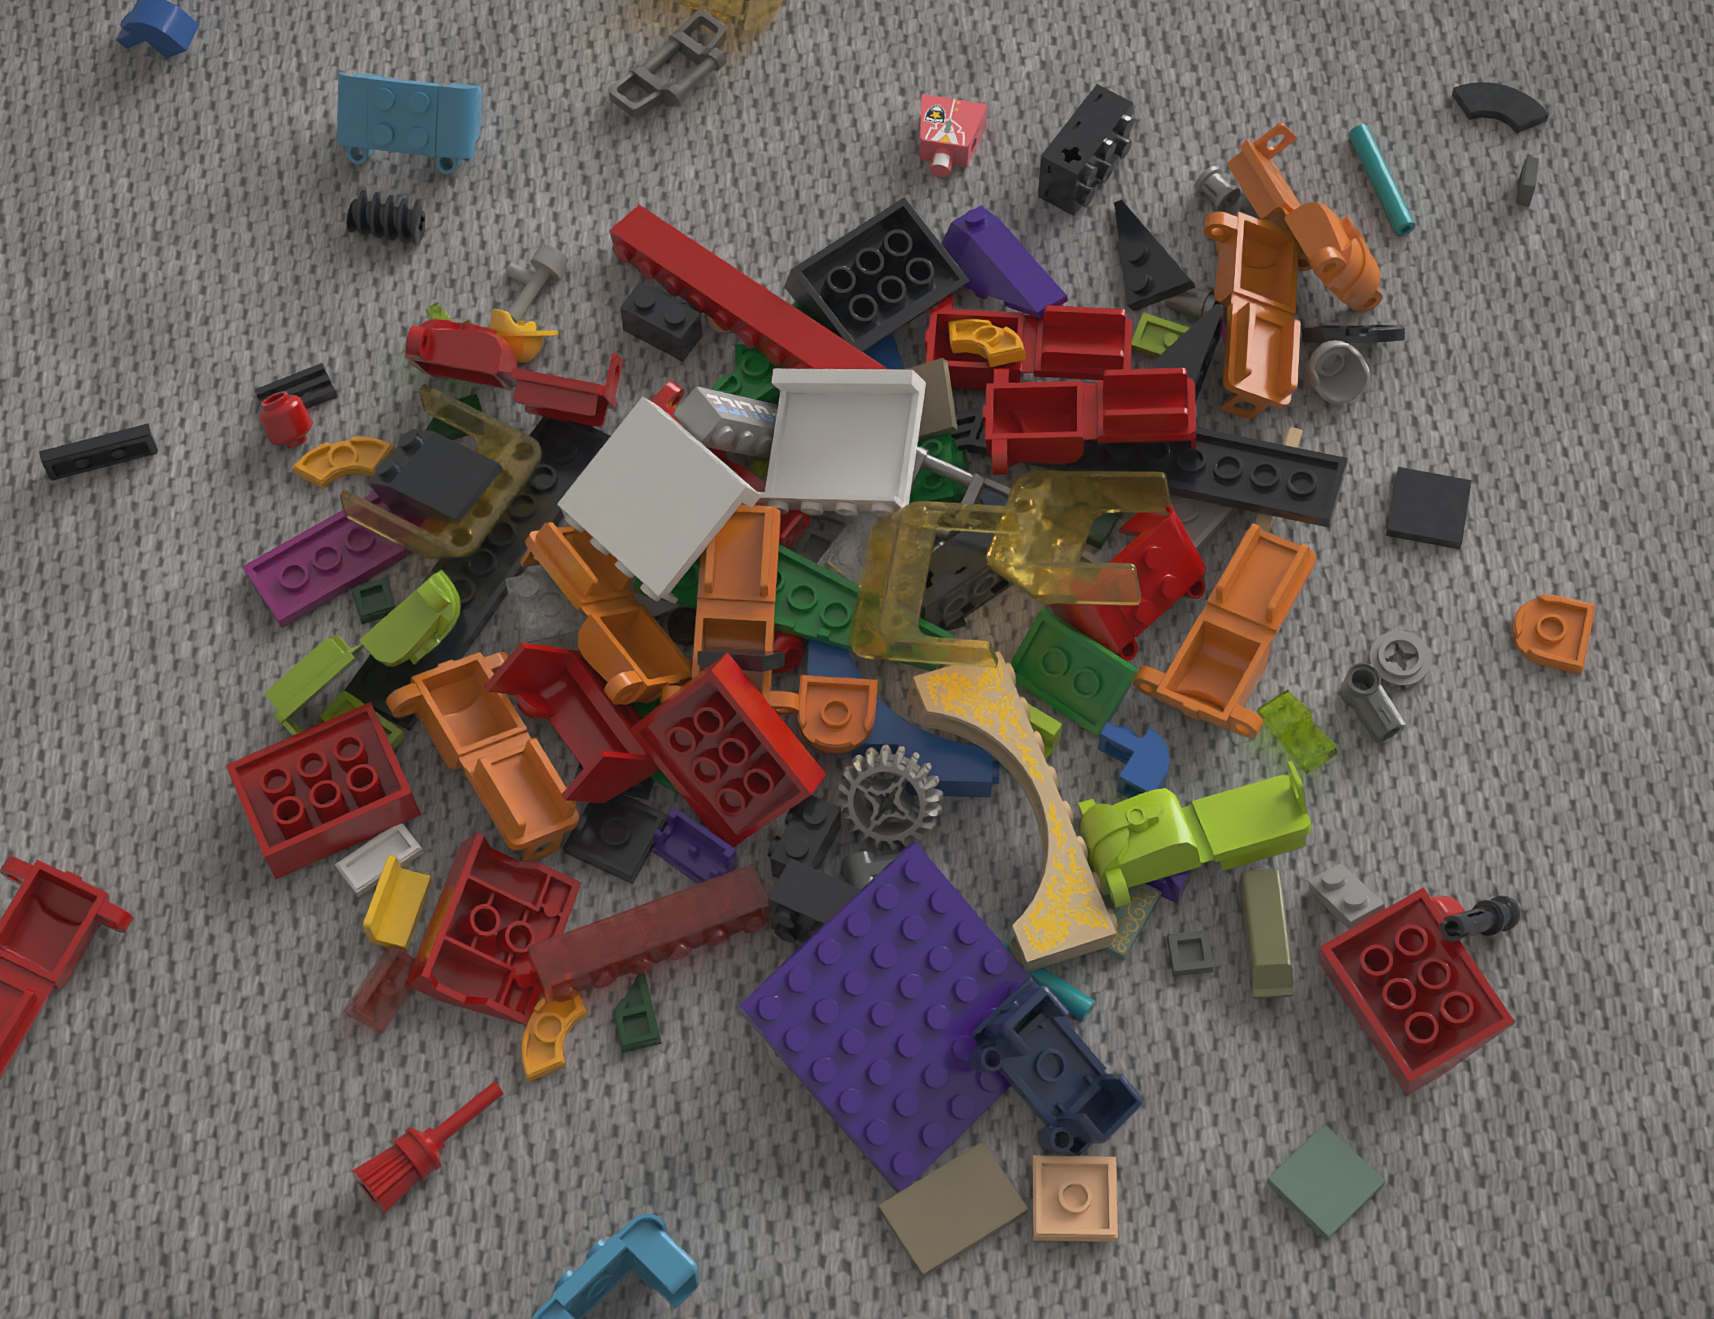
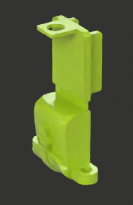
(402, 635)
(1158, 838)

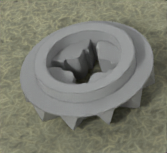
(1409, 647)

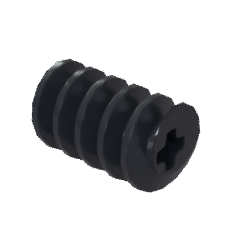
(386, 218)

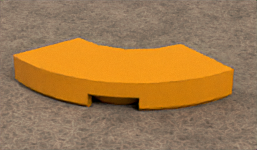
(982, 338)
(342, 458)
(546, 1036)

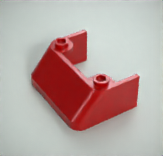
(571, 695)

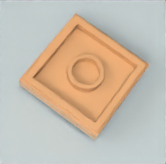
(1074, 1198)

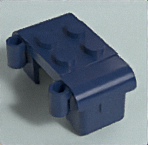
(1053, 1070)

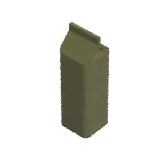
(1266, 933)

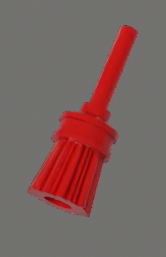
(415, 1154)

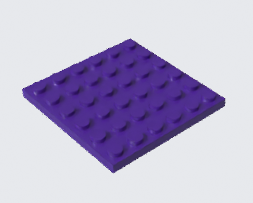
(885, 1015)

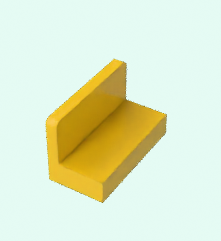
(396, 905)

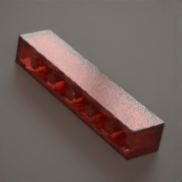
(649, 934)

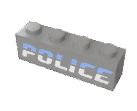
(729, 421)

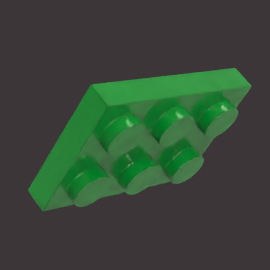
(1072, 672)

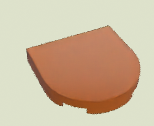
(1554, 631)
(836, 712)

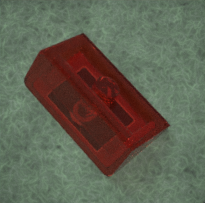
(382, 990)

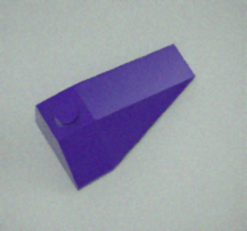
(1000, 264)

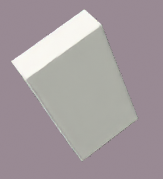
(365, 865)

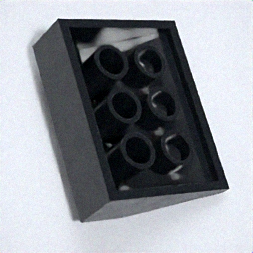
(876, 277)

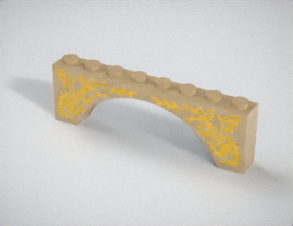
(1068, 905)

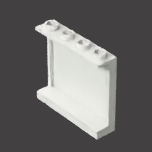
(844, 440)
(654, 499)

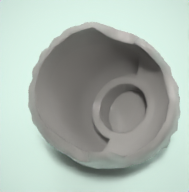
(1337, 372)

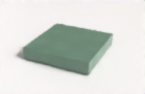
(1325, 1182)

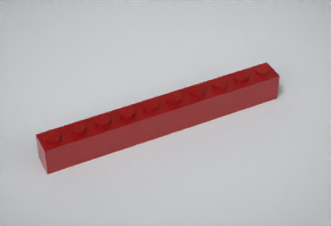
(730, 296)

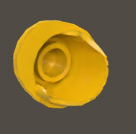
(522, 336)

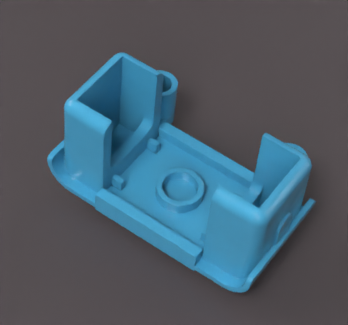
(408, 118)
(638, 1247)

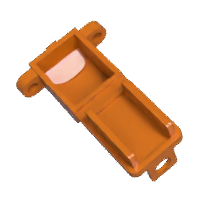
(1331, 244)
(1259, 289)
(740, 596)
(619, 634)
(1234, 634)
(492, 744)

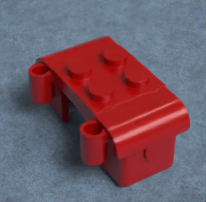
(1166, 571)

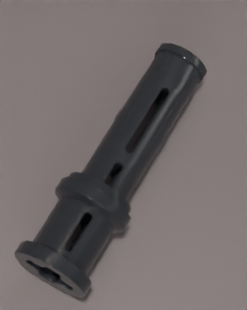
(1485, 918)

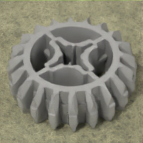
(875, 790)

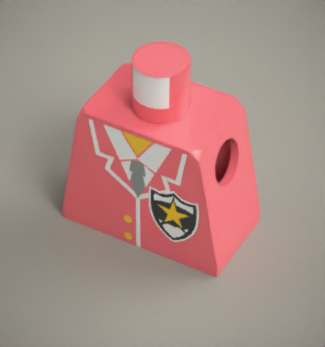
(950, 132)

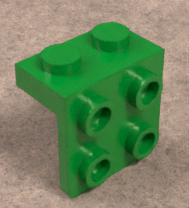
(933, 486)

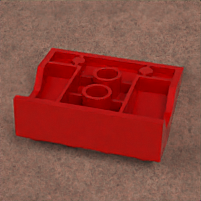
(483, 929)

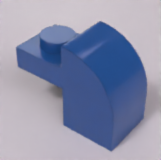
(160, 24)
(1144, 758)

